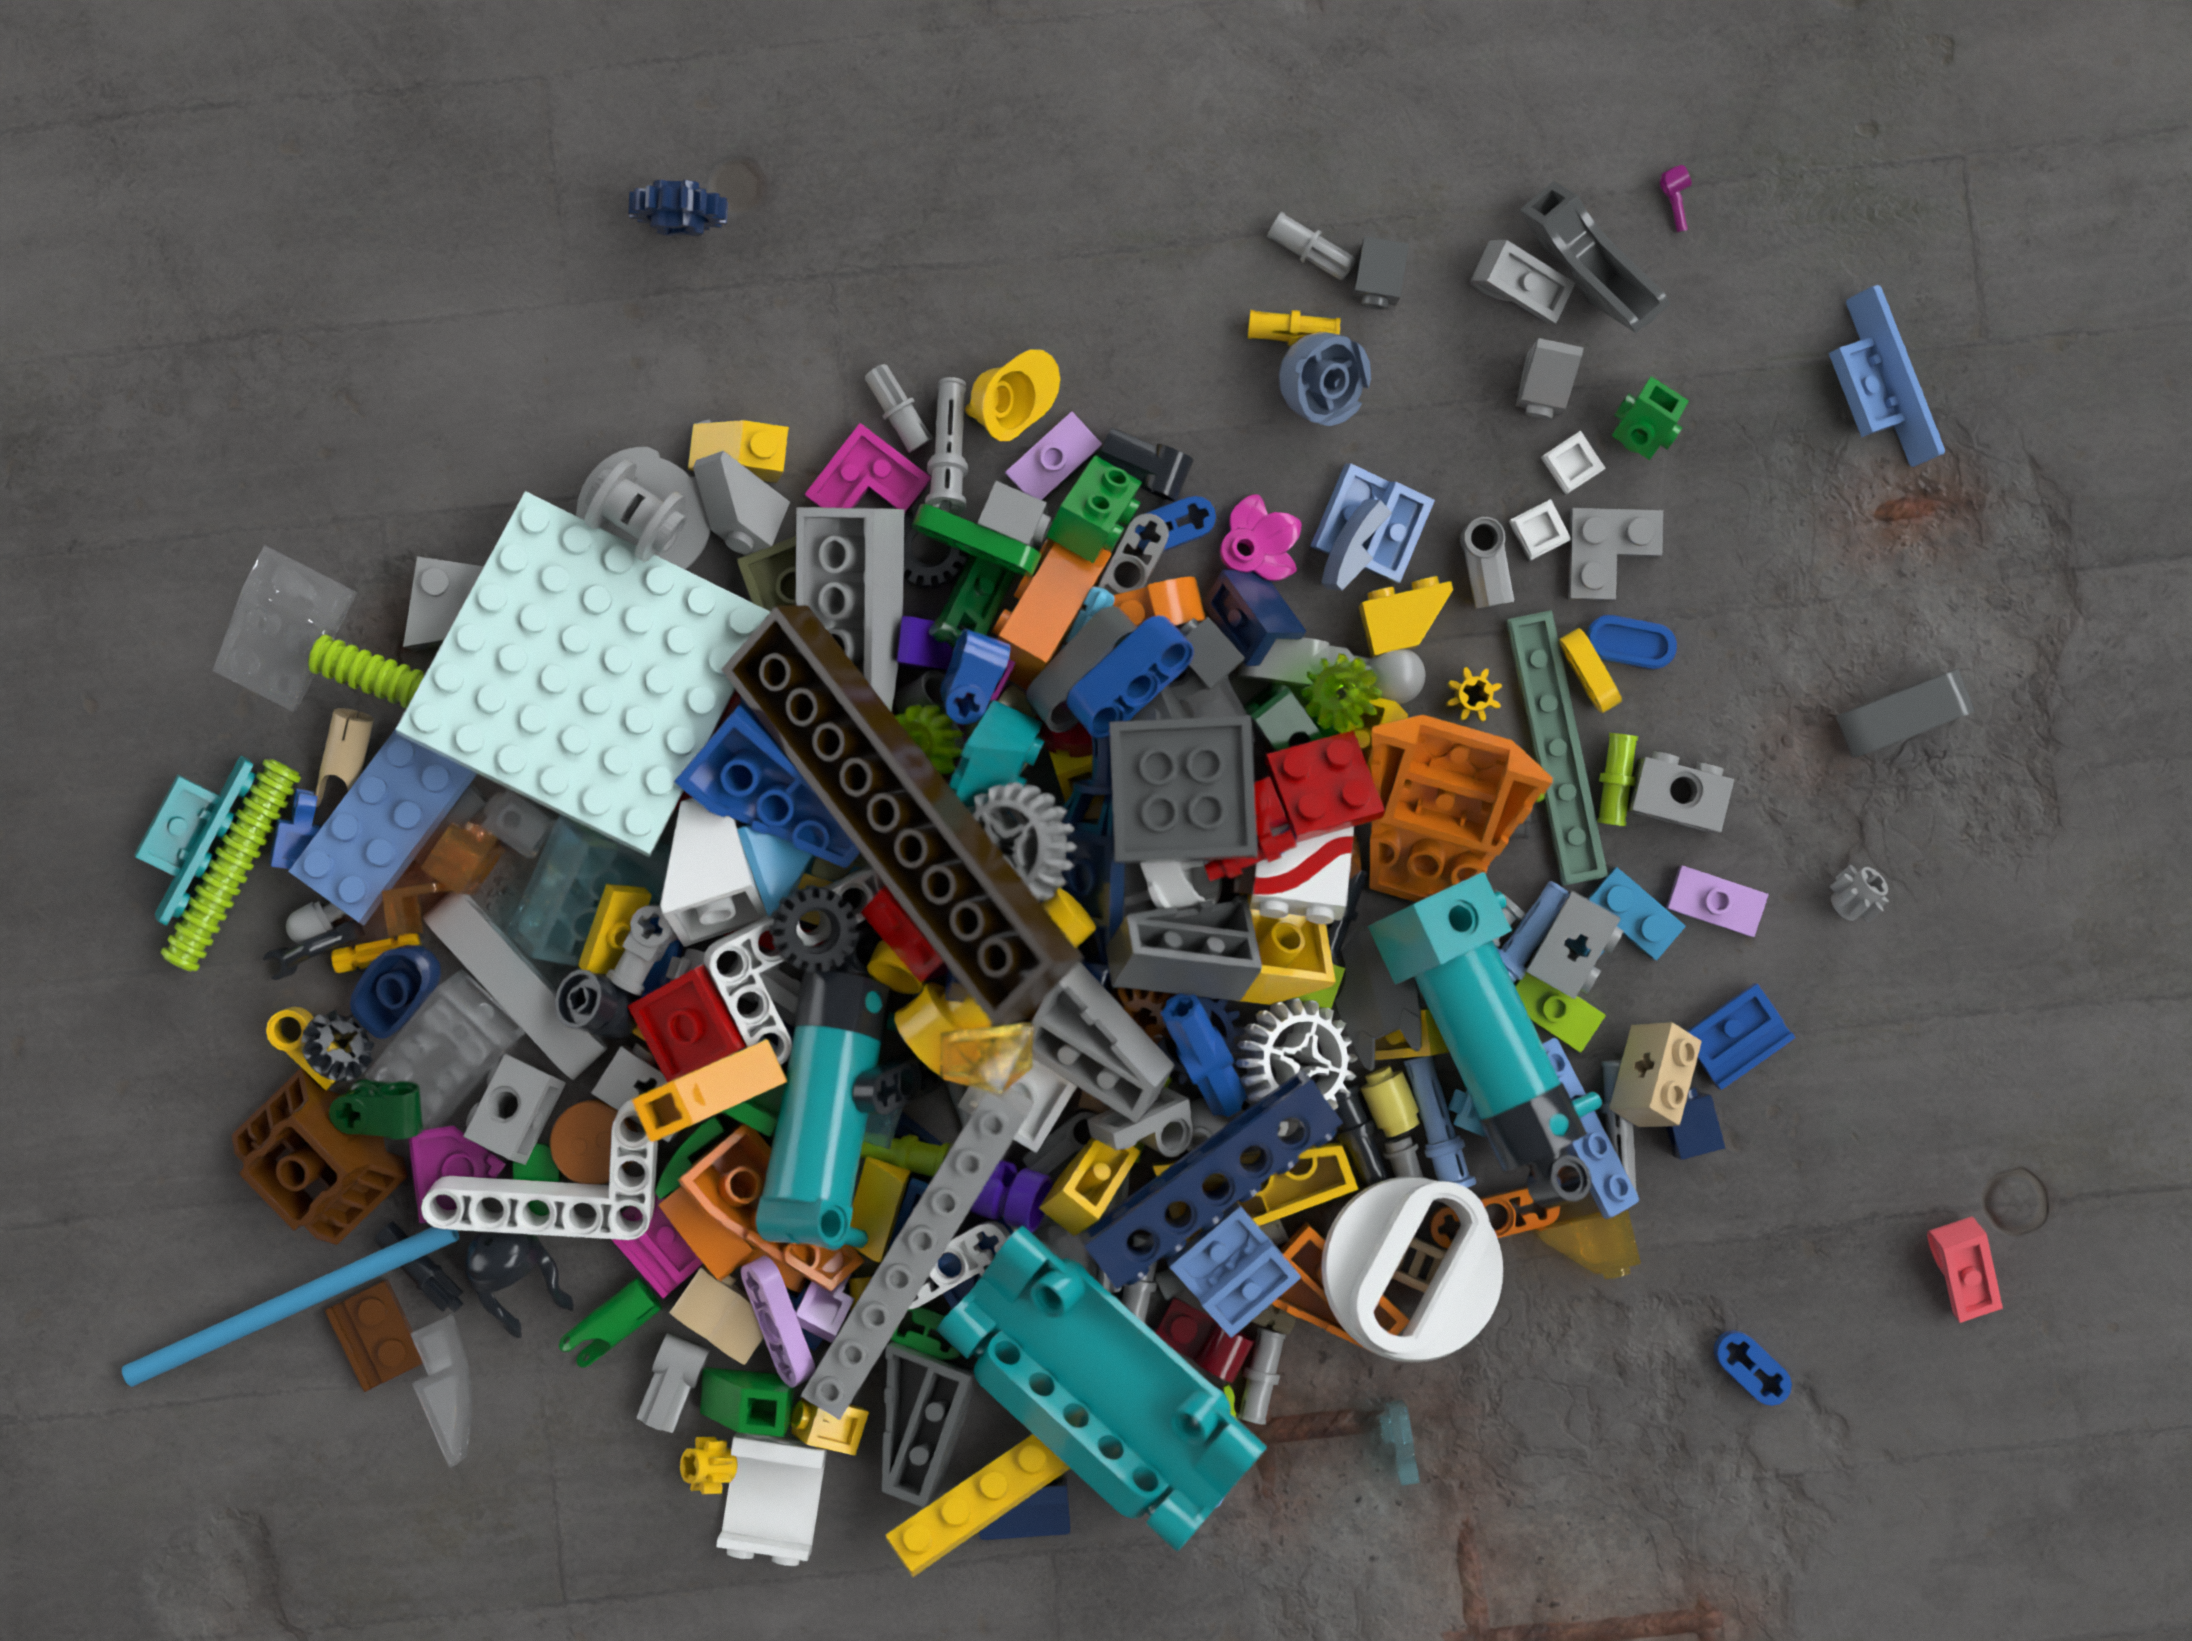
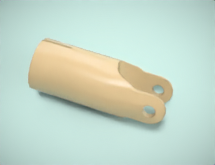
(345, 748)

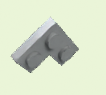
(1601, 537)

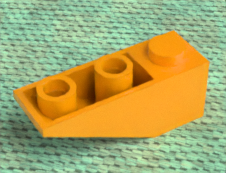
(709, 1090)

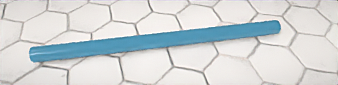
(287, 1304)

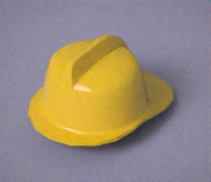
(1015, 395)

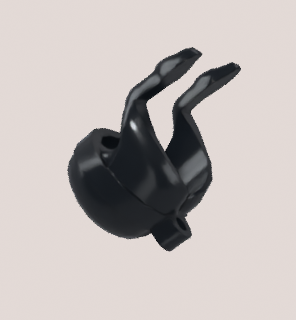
(502, 1259)

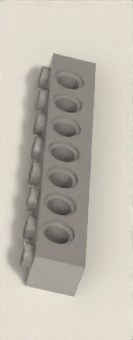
(916, 1250)

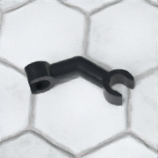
(291, 957)

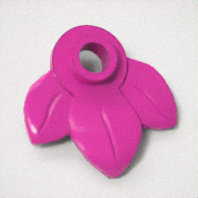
(1265, 535)

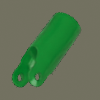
(612, 1321)

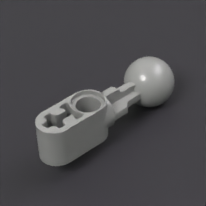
(1287, 662)

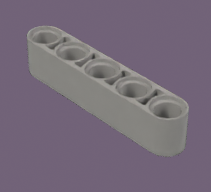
(511, 981)

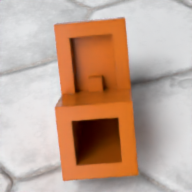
(1172, 598)

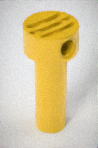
(931, 1014)

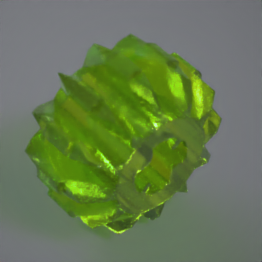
(1324, 695)
(932, 735)

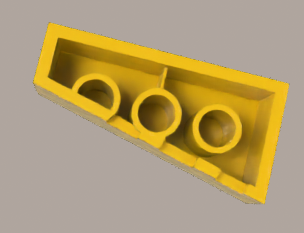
(1316, 1178)

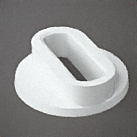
(1369, 1244)

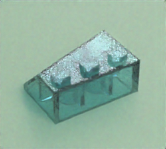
(569, 884)

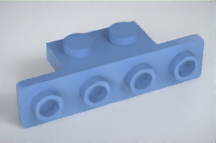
(1882, 381)
(1609, 1181)

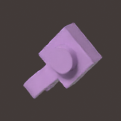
(824, 1311)

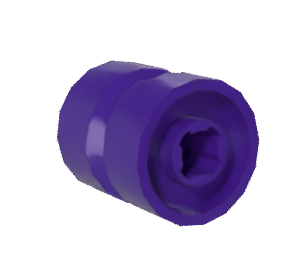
(1013, 1196)

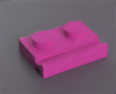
(660, 1252)

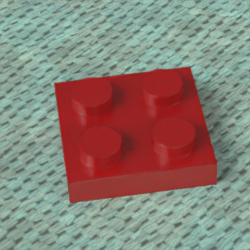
(1324, 786)
(687, 1024)

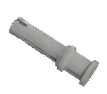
(947, 463)

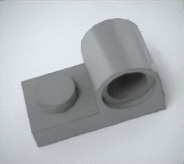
(1518, 277)
(1162, 1127)

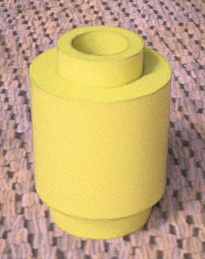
(1390, 1101)

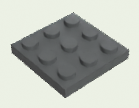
(1183, 789)

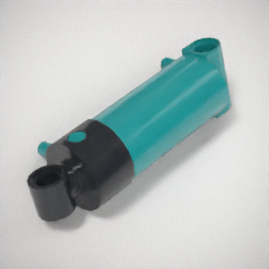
(818, 1128)

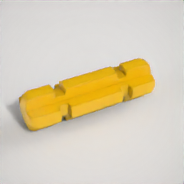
(347, 958)

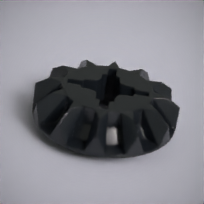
(339, 1063)

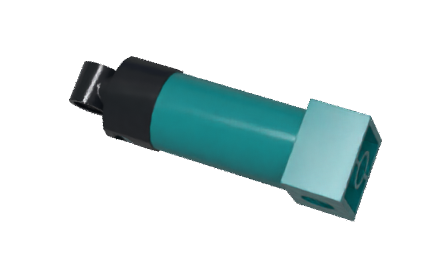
(1489, 1033)

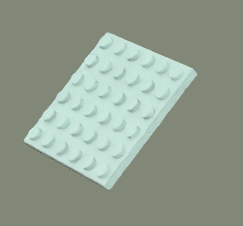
(582, 674)

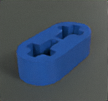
(1177, 511)
(1745, 1375)

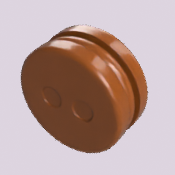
(583, 1141)

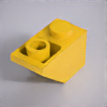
(1402, 618)

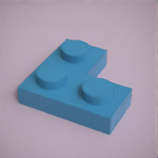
(1642, 917)

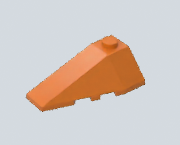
(728, 1189)

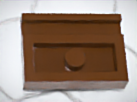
(375, 1335)

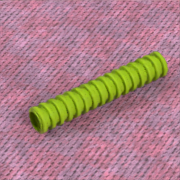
(364, 670)
(230, 865)

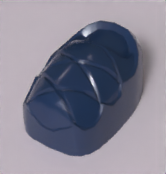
(394, 988)

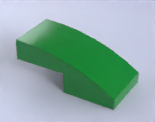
(685, 1154)

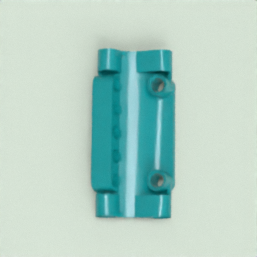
(1100, 1389)

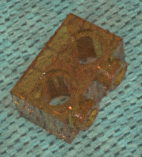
(464, 857)

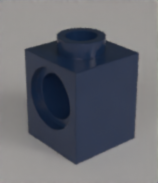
(1698, 1129)

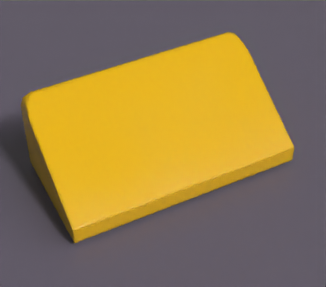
(878, 1204)

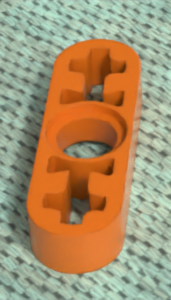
(1530, 1219)

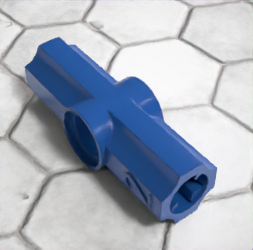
(1204, 1055)

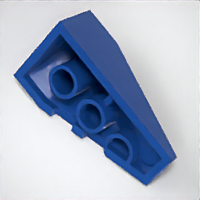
(754, 781)

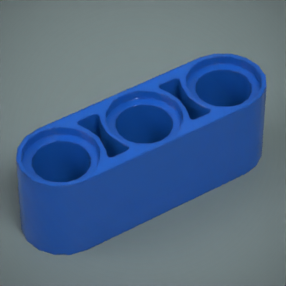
(1130, 676)

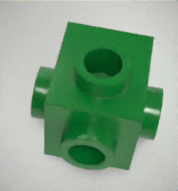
(1649, 418)

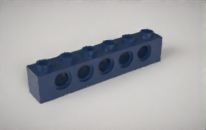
(1184, 1179)

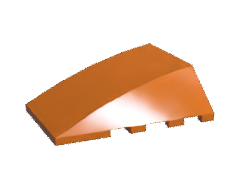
(1446, 803)

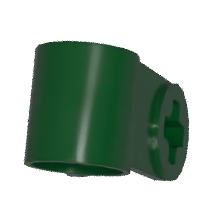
(379, 1109)

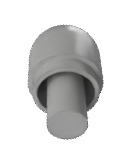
(312, 920)

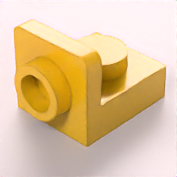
(825, 1431)

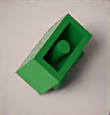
(1094, 510)

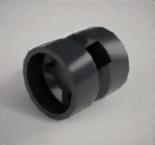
(595, 1005)

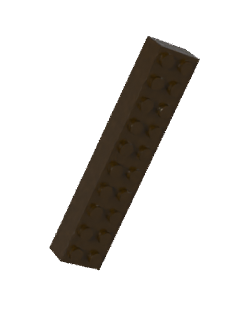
(901, 814)

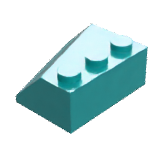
(996, 752)

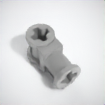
(641, 949)

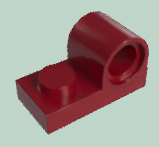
(1203, 1339)

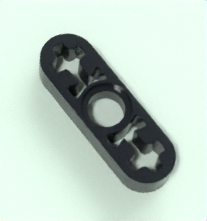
(892, 1093)

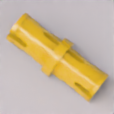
(1288, 326)

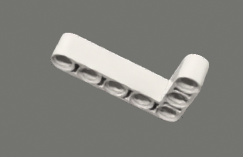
(752, 962)
(558, 1196)

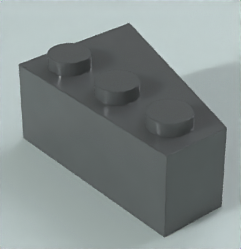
(1188, 951)
(924, 1418)

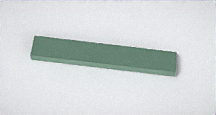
(1557, 747)

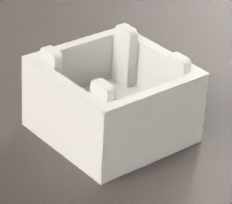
(1047, 1091)

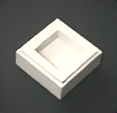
(1573, 462)
(1540, 530)

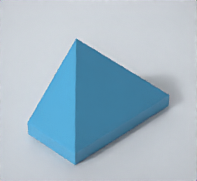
(774, 864)

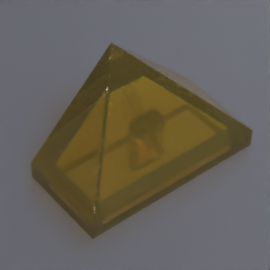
(987, 1056)

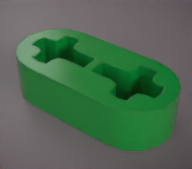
(922, 1340)

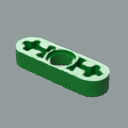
(976, 540)

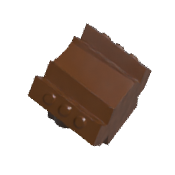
(309, 1166)

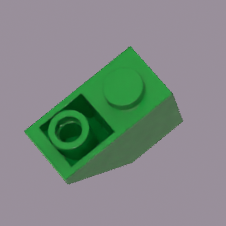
(747, 1401)

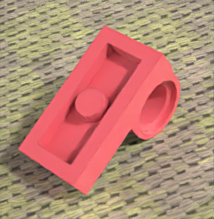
(1968, 1268)

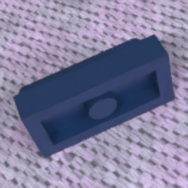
(1251, 614)
(1038, 1515)

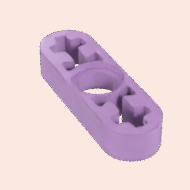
(778, 1321)

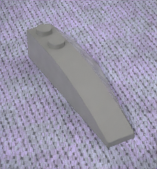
(854, 584)

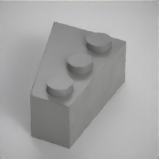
(436, 600)
(1098, 1045)

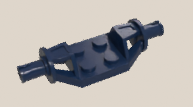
(1095, 878)

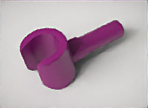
(1672, 183)

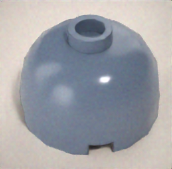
(1324, 377)

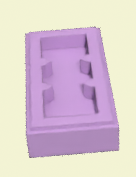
(1054, 458)
(1717, 901)

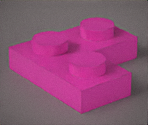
(864, 464)

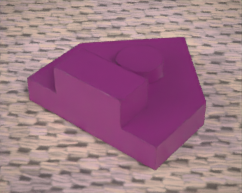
(446, 1153)

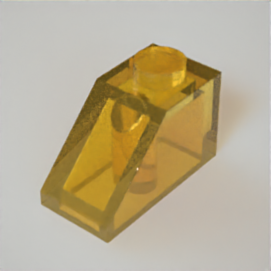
(1595, 1242)

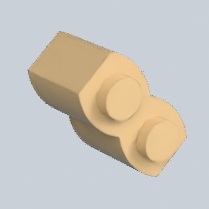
(720, 1314)

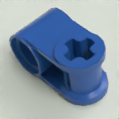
(975, 669)

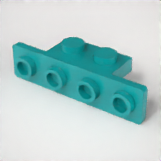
(185, 829)

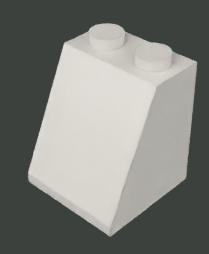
(708, 877)

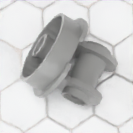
(647, 505)

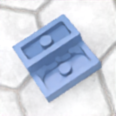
(1395, 538)
(1234, 1269)

